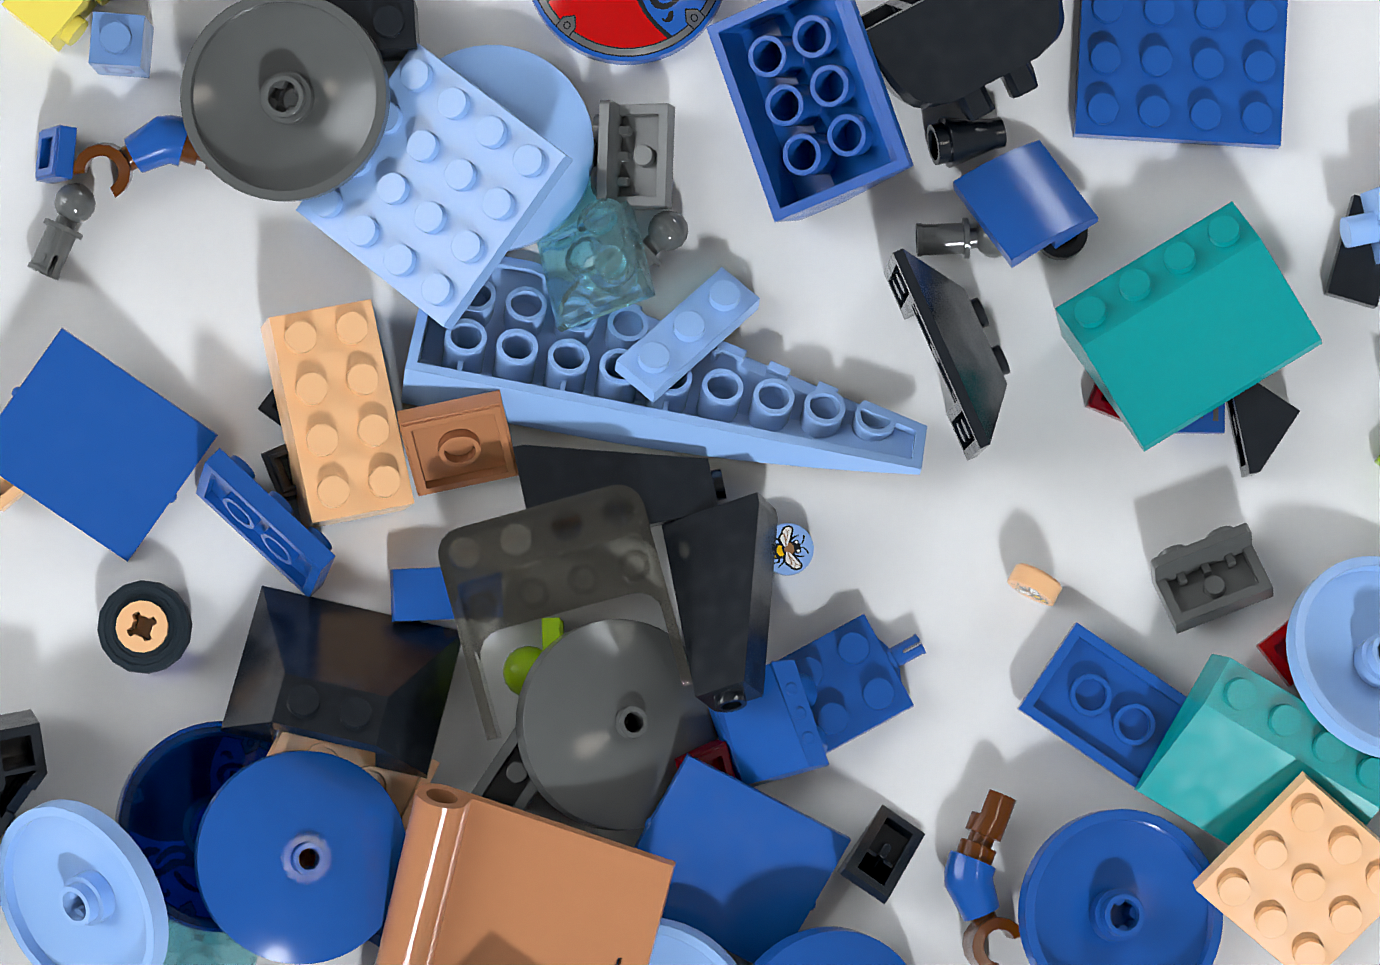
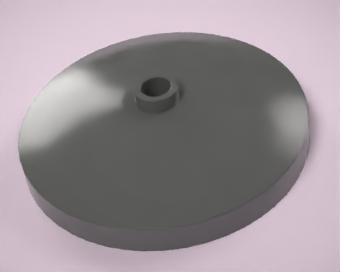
(238, 86)
(576, 731)

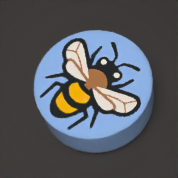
(792, 550)

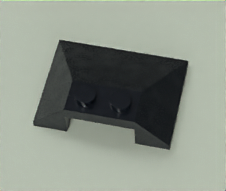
(958, 344)
(343, 679)

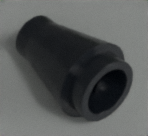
(959, 139)

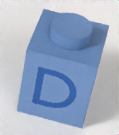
(121, 44)

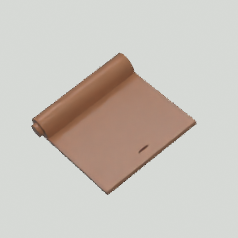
(517, 889)

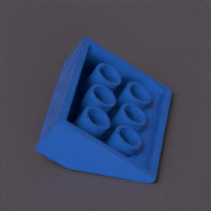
(809, 103)

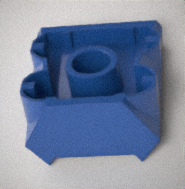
(777, 731)

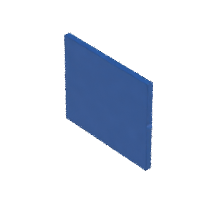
(97, 444)
(741, 858)

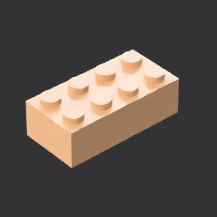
(337, 414)

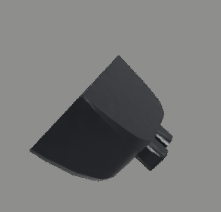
(956, 47)

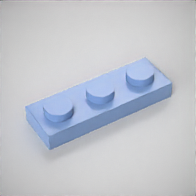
(687, 334)

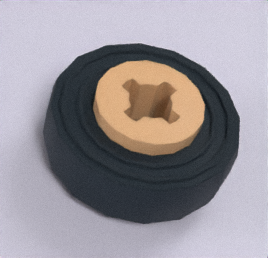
(167, 633)

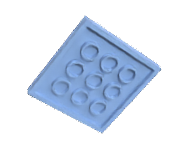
(441, 189)

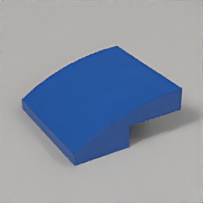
(1024, 202)

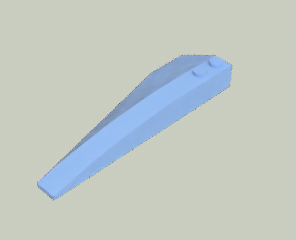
(571, 387)

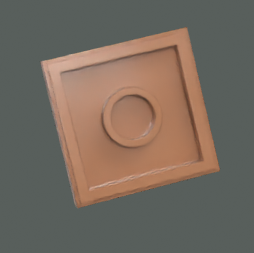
(458, 443)

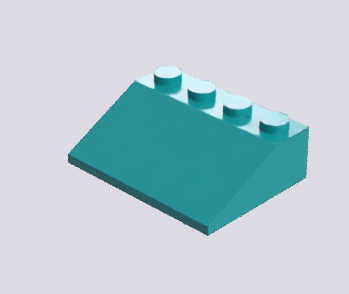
(1187, 326)
(1242, 746)

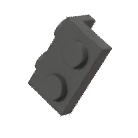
(634, 154)
(1210, 577)

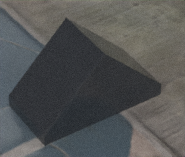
(1258, 425)
(881, 854)

